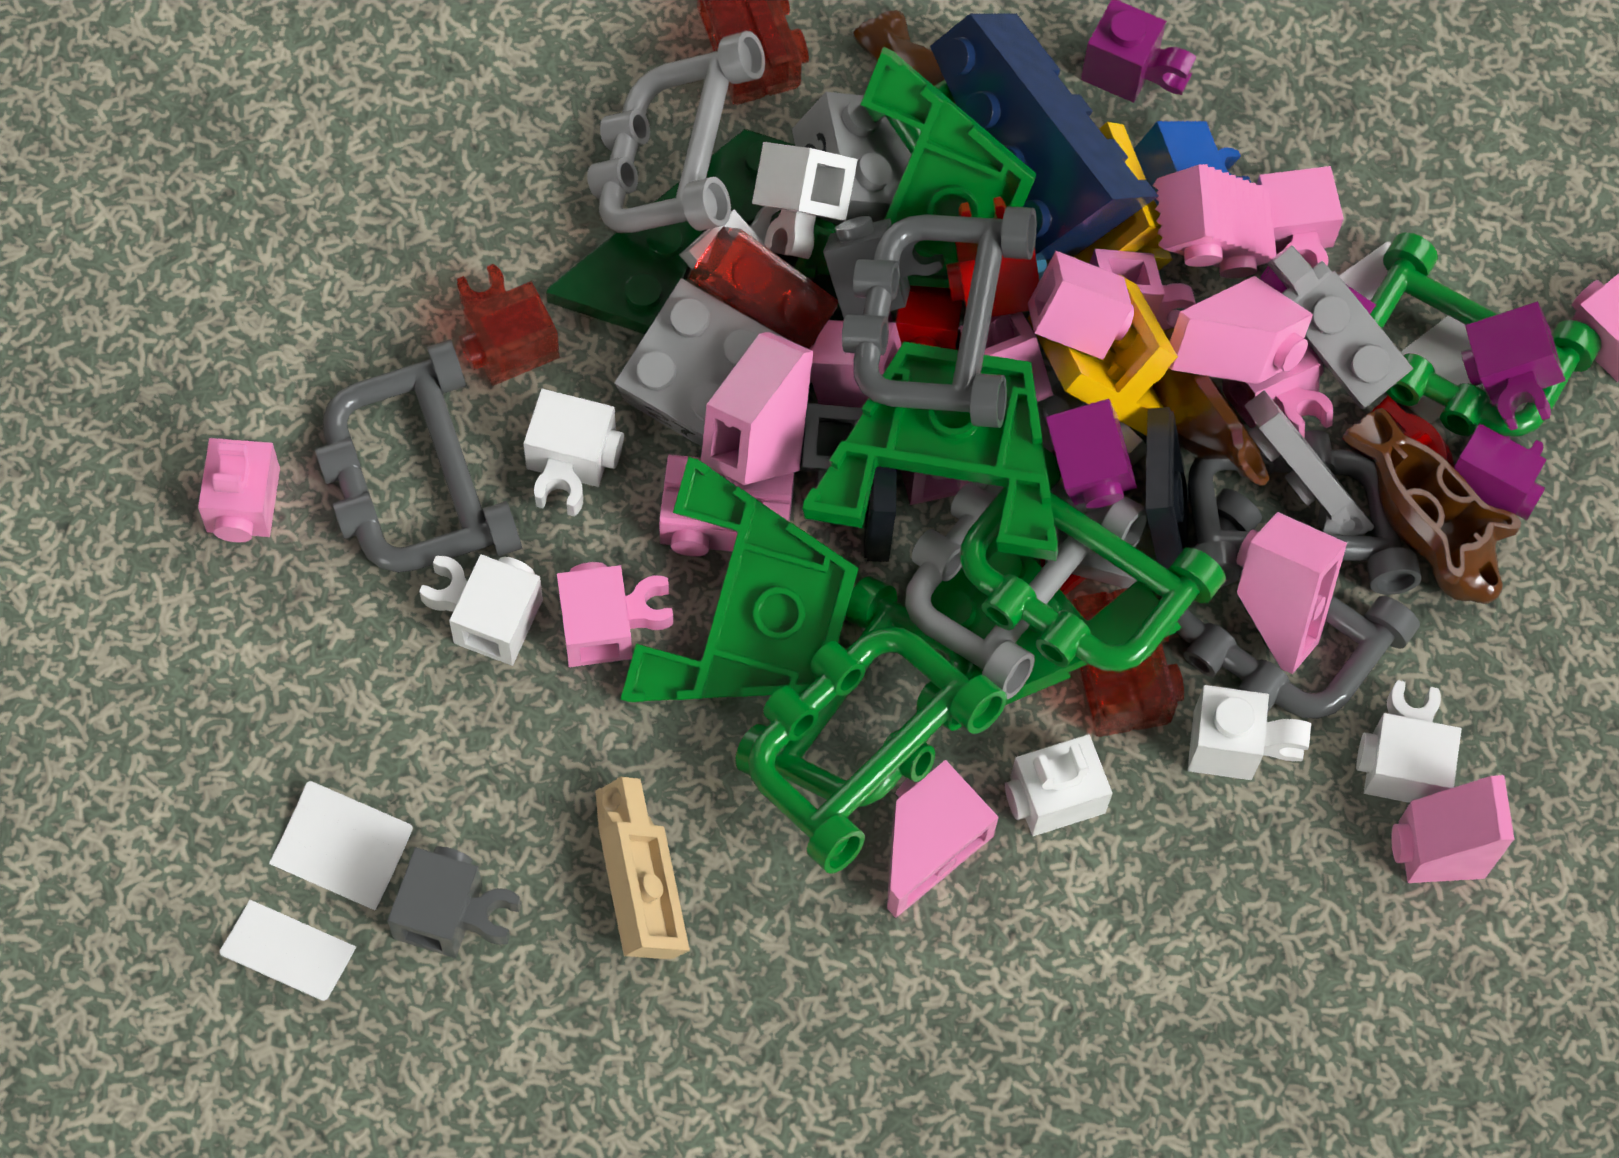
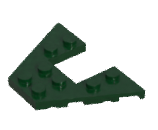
(637, 271)

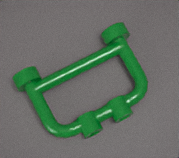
(1466, 405)
(870, 608)
(1064, 635)
(839, 671)

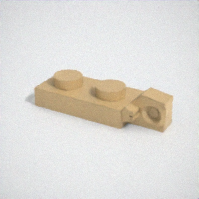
(639, 873)

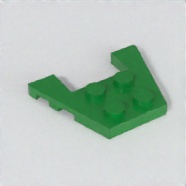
(949, 165)
(948, 447)
(774, 610)
(1112, 625)

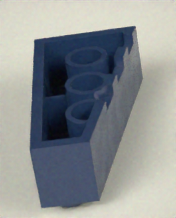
(1015, 94)

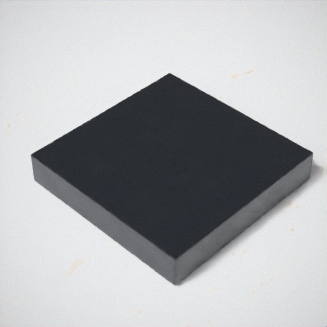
(1166, 487)
(880, 515)

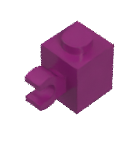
(1128, 52)
(1514, 360)
(1092, 454)
(1502, 471)

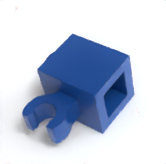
(1181, 145)

